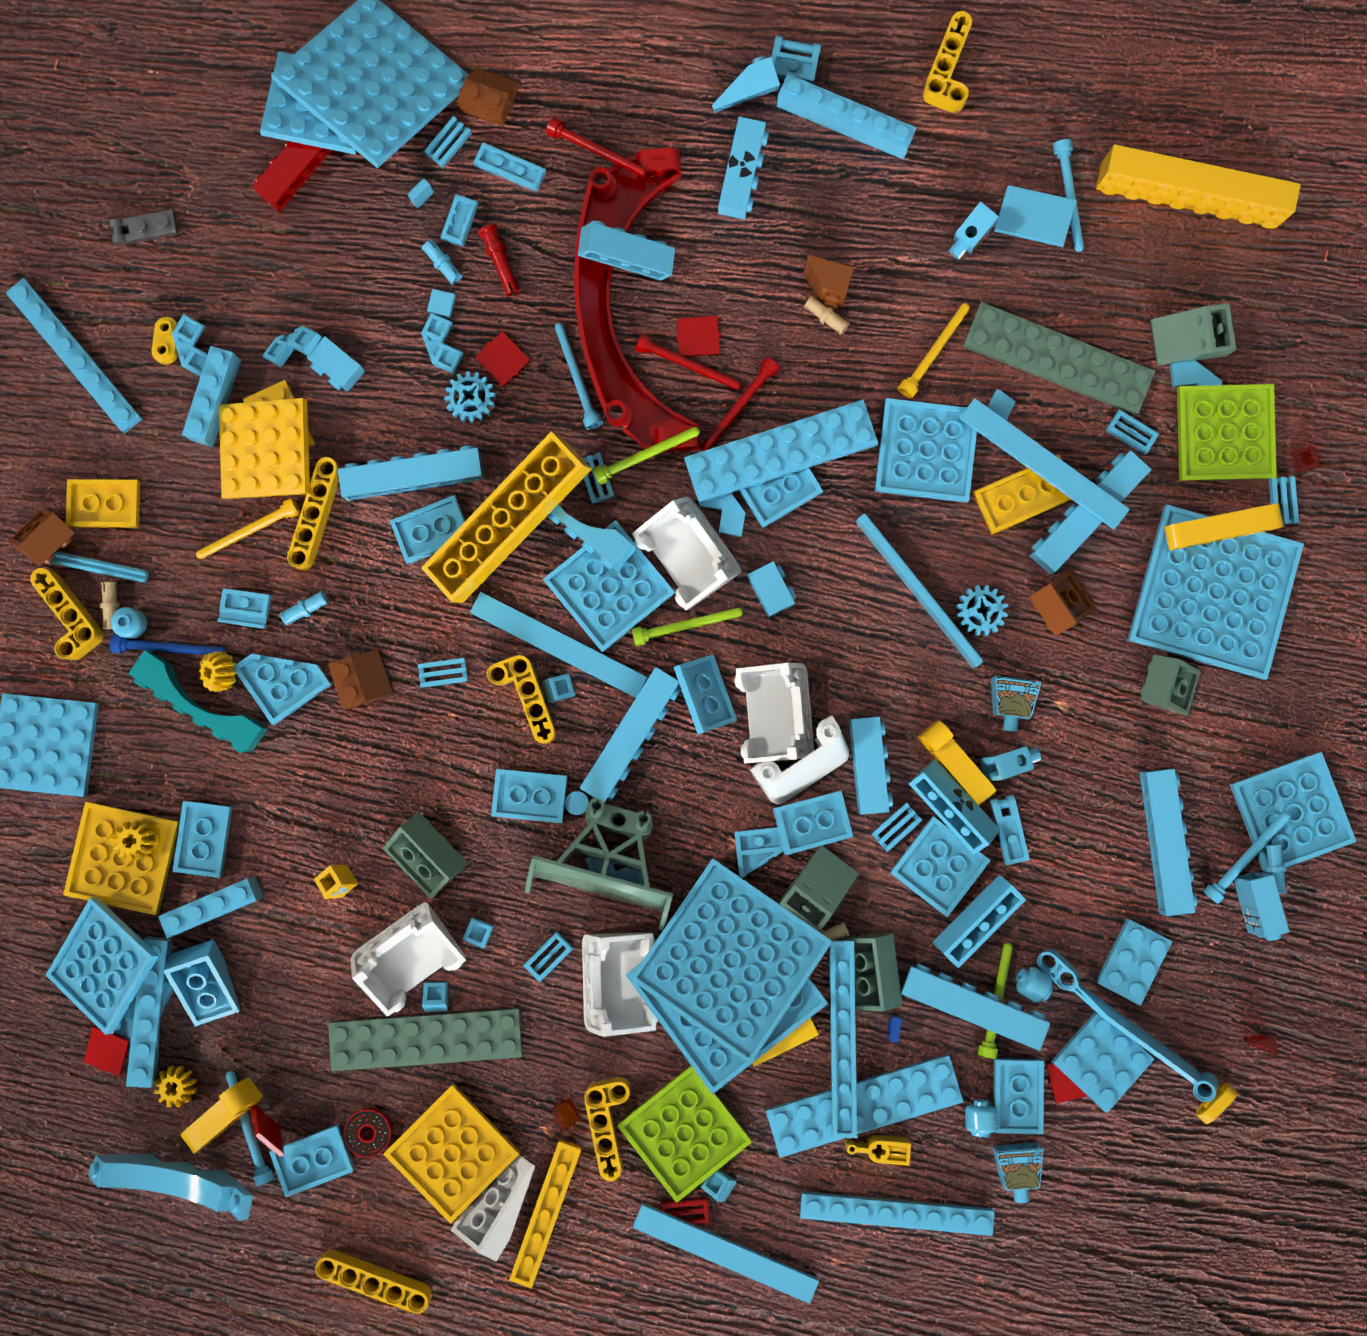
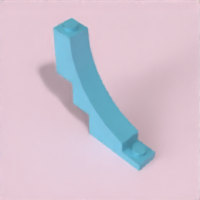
(181, 1179)

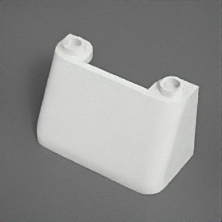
(688, 550)
(776, 712)
(784, 785)
(404, 957)
(609, 997)

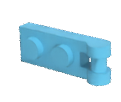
(1011, 832)

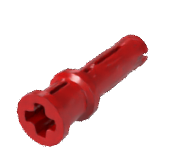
(496, 249)

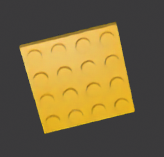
(264, 448)
(114, 880)
(451, 1153)

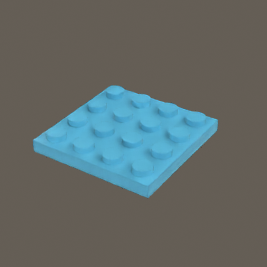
(291, 121)
(925, 451)
(607, 599)
(46, 744)
(1309, 795)
(101, 965)

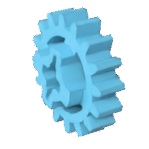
(475, 390)
(982, 619)

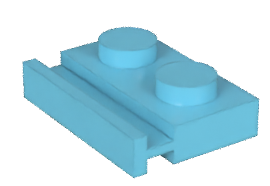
(244, 608)

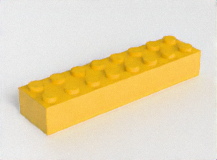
(1197, 187)
(506, 518)

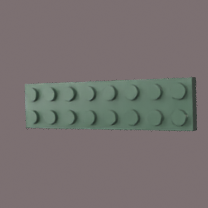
(1059, 359)
(425, 1039)

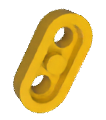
(164, 339)

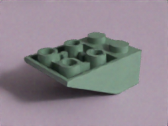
(1194, 335)
(818, 888)

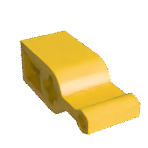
(892, 1151)

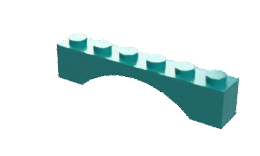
(160, 677)

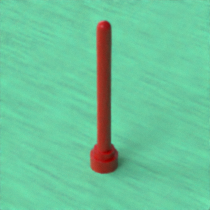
(557, 129)
(646, 345)
(768, 368)

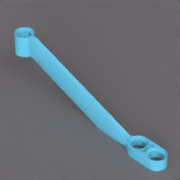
(1128, 1027)

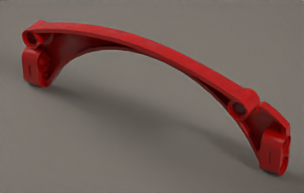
(617, 387)

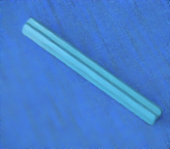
(100, 567)

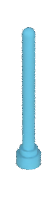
(1063, 150)
(591, 417)
(1217, 891)
(262, 1172)

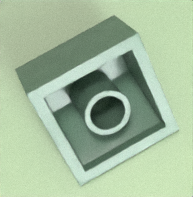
(1170, 684)

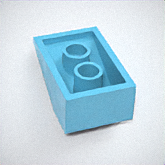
(202, 982)

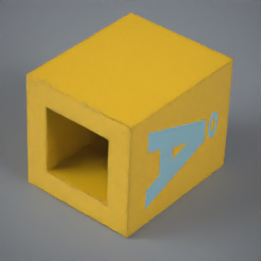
(336, 881)

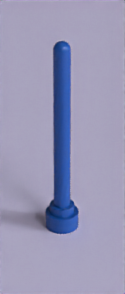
(120, 644)

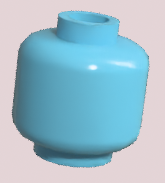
(128, 622)
(1034, 984)
(981, 1118)

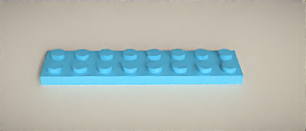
(781, 451)
(880, 1102)

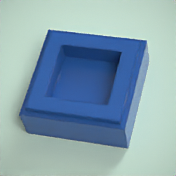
(893, 1027)

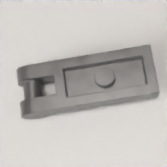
(144, 227)

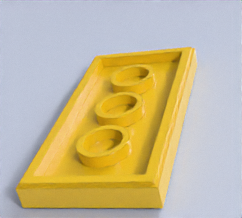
(1017, 499)

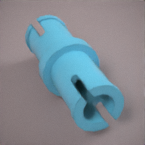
(442, 262)
(304, 608)
(1276, 867)

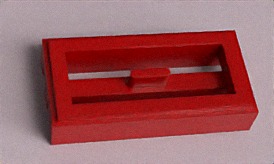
(688, 1202)

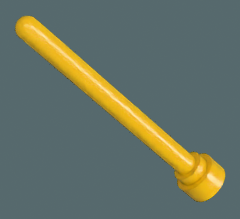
(910, 386)
(288, 509)

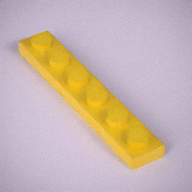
(545, 1213)

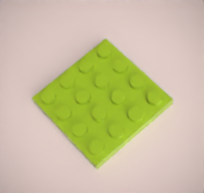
(1226, 432)
(684, 1133)

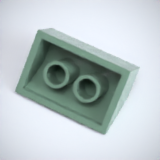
(424, 855)
(875, 972)

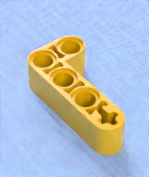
(948, 59)
(64, 610)
(527, 701)
(947, 752)
(230, 1107)
(607, 1129)

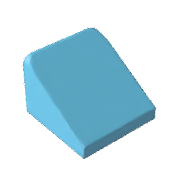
(1001, 404)
(558, 688)
(435, 997)
(719, 1185)

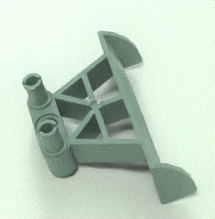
(600, 817)

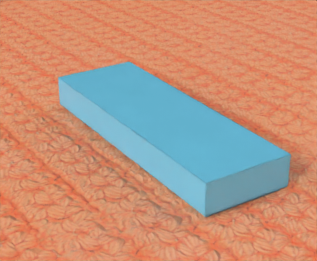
(509, 167)

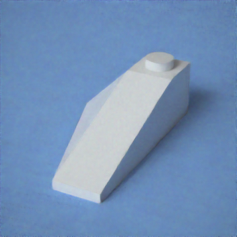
(492, 1217)

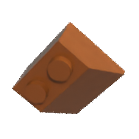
(488, 96)
(828, 280)
(42, 537)
(1062, 603)
(360, 679)

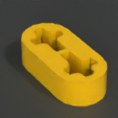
(1211, 1110)

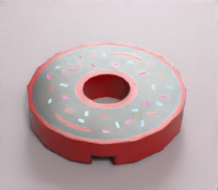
(364, 1146)

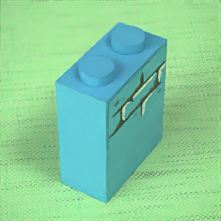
(1261, 905)

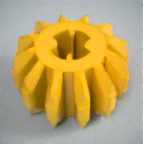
(217, 671)
(129, 848)
(183, 1089)

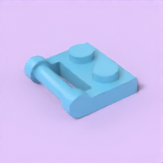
(795, 65)

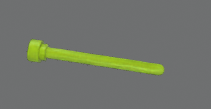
(604, 473)
(642, 635)
(988, 1046)

